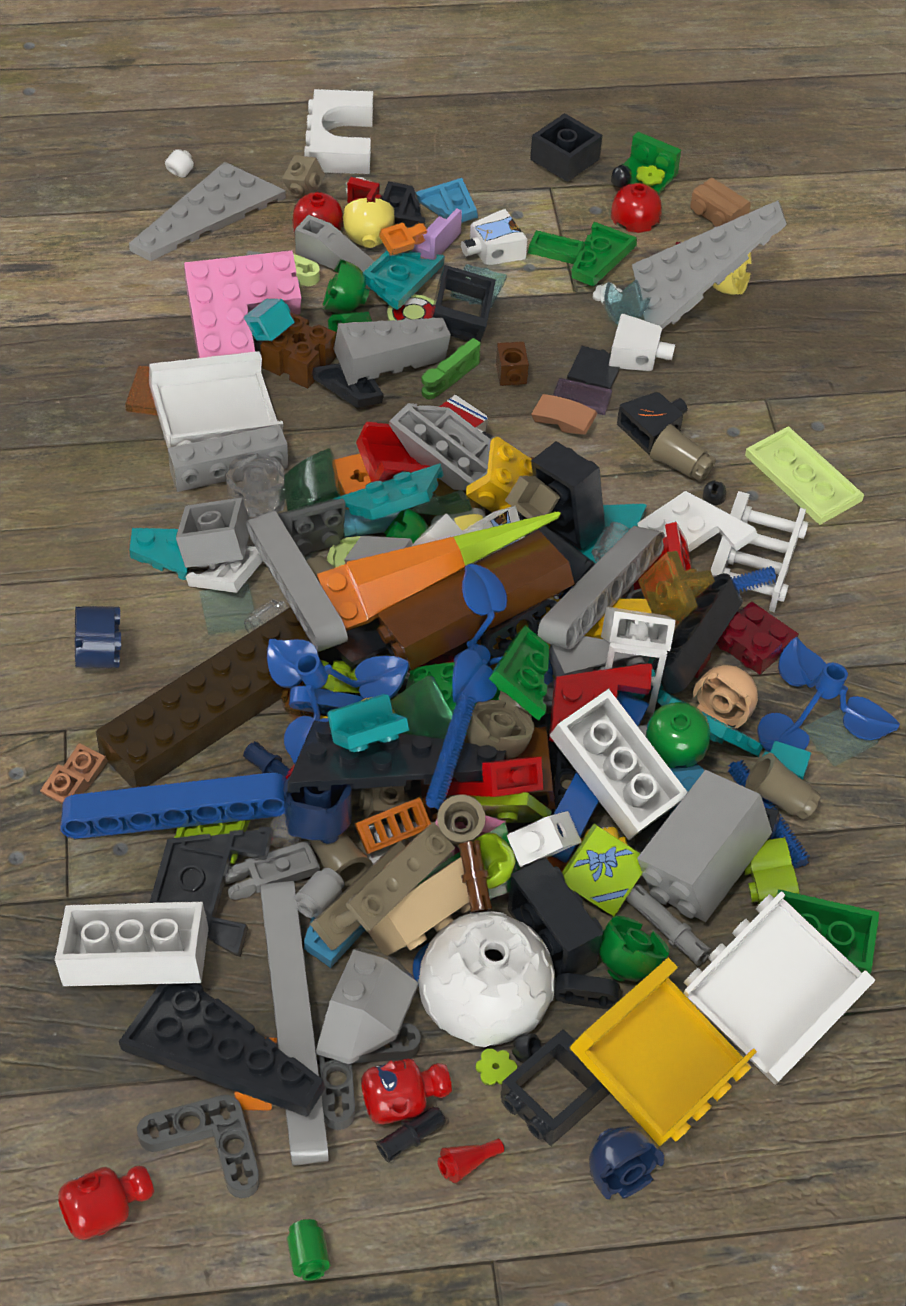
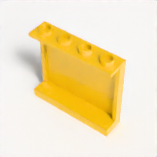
(660, 1056)

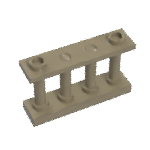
(382, 886)

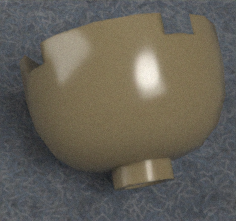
(500, 728)

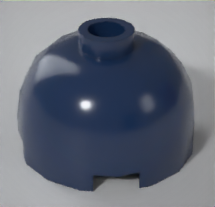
(623, 1161)

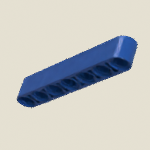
(579, 798)
(173, 805)

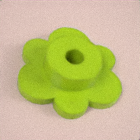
(650, 175)
(491, 1059)

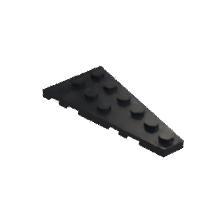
(382, 764)
(214, 1043)

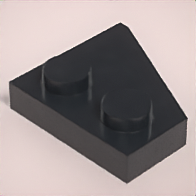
(405, 205)
(360, 394)

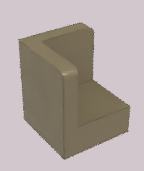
(532, 497)

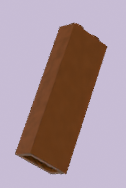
(440, 618)

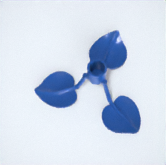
(299, 661)
(802, 666)
(471, 671)

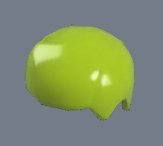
(497, 858)

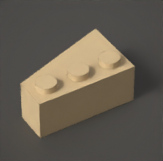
(422, 909)

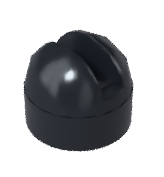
(621, 176)
(714, 499)
(526, 1046)

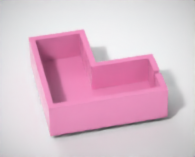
(231, 287)

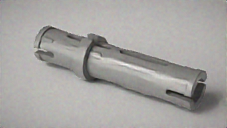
(677, 933)

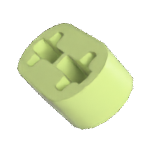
(306, 271)

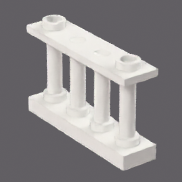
(728, 555)

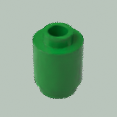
(308, 1250)

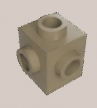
(303, 176)
(381, 799)

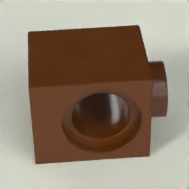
(512, 363)

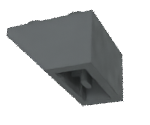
(316, 525)

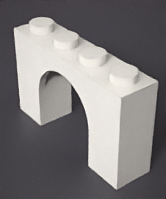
(337, 109)

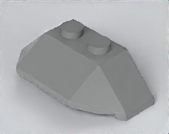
(443, 437)
(366, 1006)

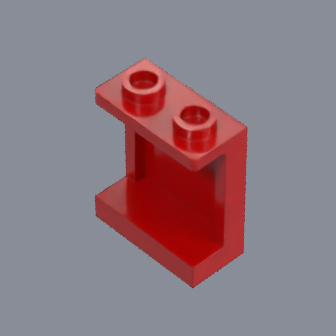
(384, 452)
(503, 778)

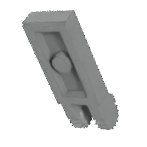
(282, 865)

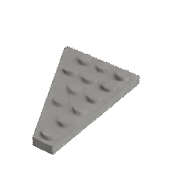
(685, 271)

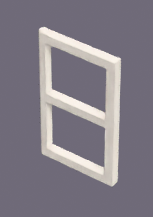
(643, 651)

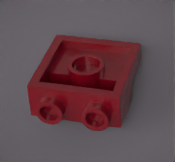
(755, 637)

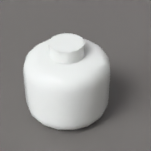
(179, 163)

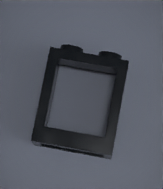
(460, 323)
(537, 1119)

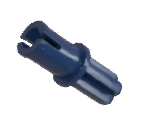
(264, 759)

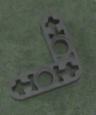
(346, 1090)
(219, 1128)

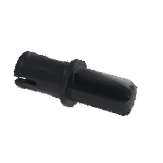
(410, 1133)

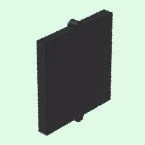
(593, 368)

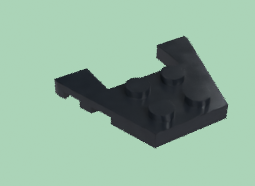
(197, 870)

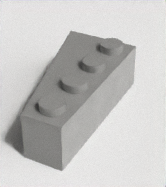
(385, 346)

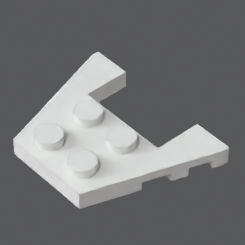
(700, 522)

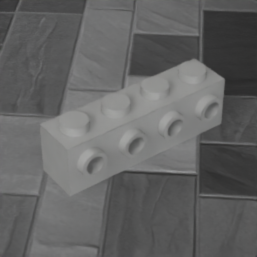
(209, 460)

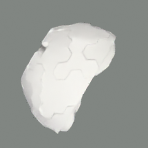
(482, 997)

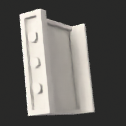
(210, 397)
(776, 987)

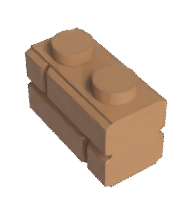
(718, 202)

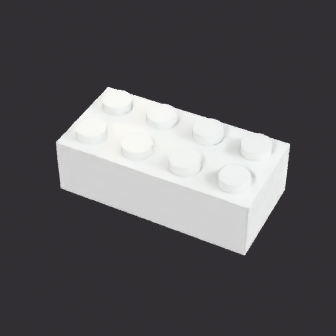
(618, 764)
(132, 944)

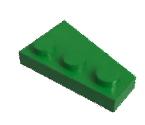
(601, 253)
(523, 670)

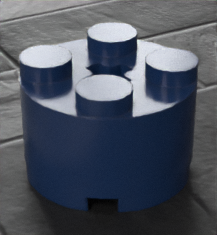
(97, 637)
(318, 813)

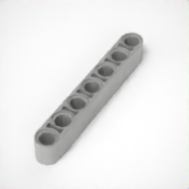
(297, 581)
(601, 587)

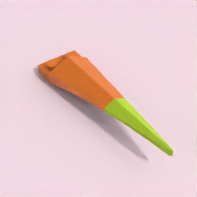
(382, 580)

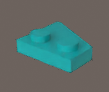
(158, 549)

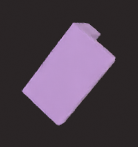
(440, 235)

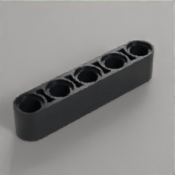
(699, 633)

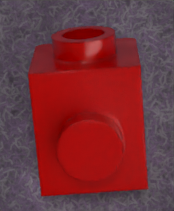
(361, 188)

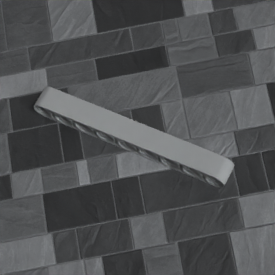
(292, 1012)

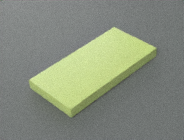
(804, 475)

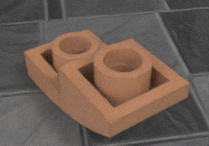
(568, 414)
(75, 775)

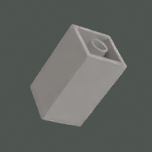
(705, 845)

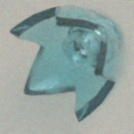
(624, 302)

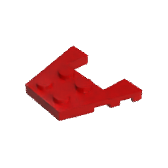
(578, 689)

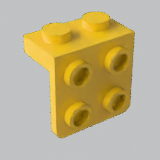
(503, 470)

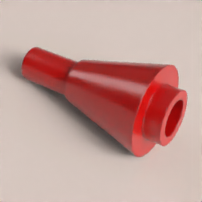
(461, 1160)

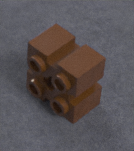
(299, 351)

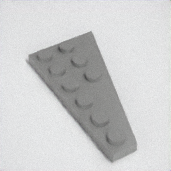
(209, 206)

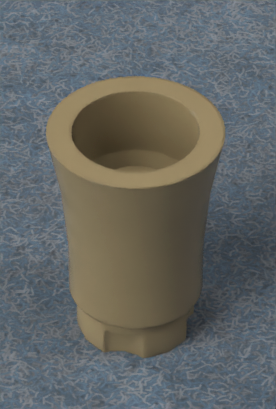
(682, 454)
(782, 787)
(461, 809)
(343, 858)

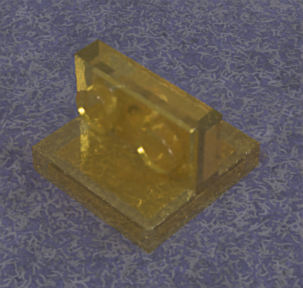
(671, 589)

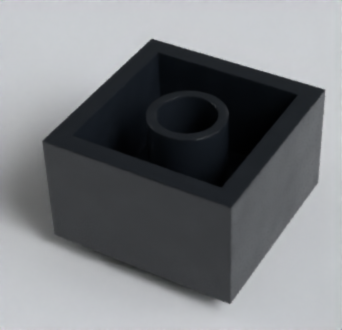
(566, 147)

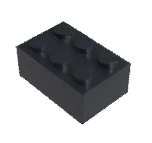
(579, 491)
(557, 915)

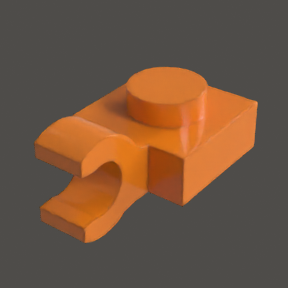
(402, 239)

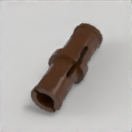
(475, 876)

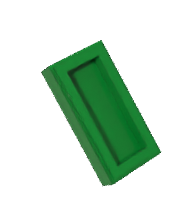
(555, 247)

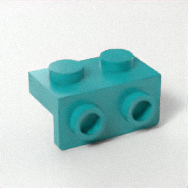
(365, 723)

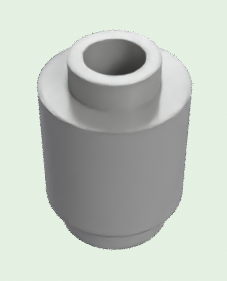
(319, 892)

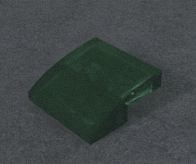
(312, 481)
(449, 503)
(424, 709)

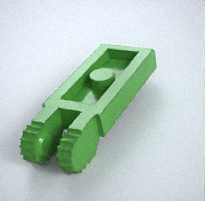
(451, 369)

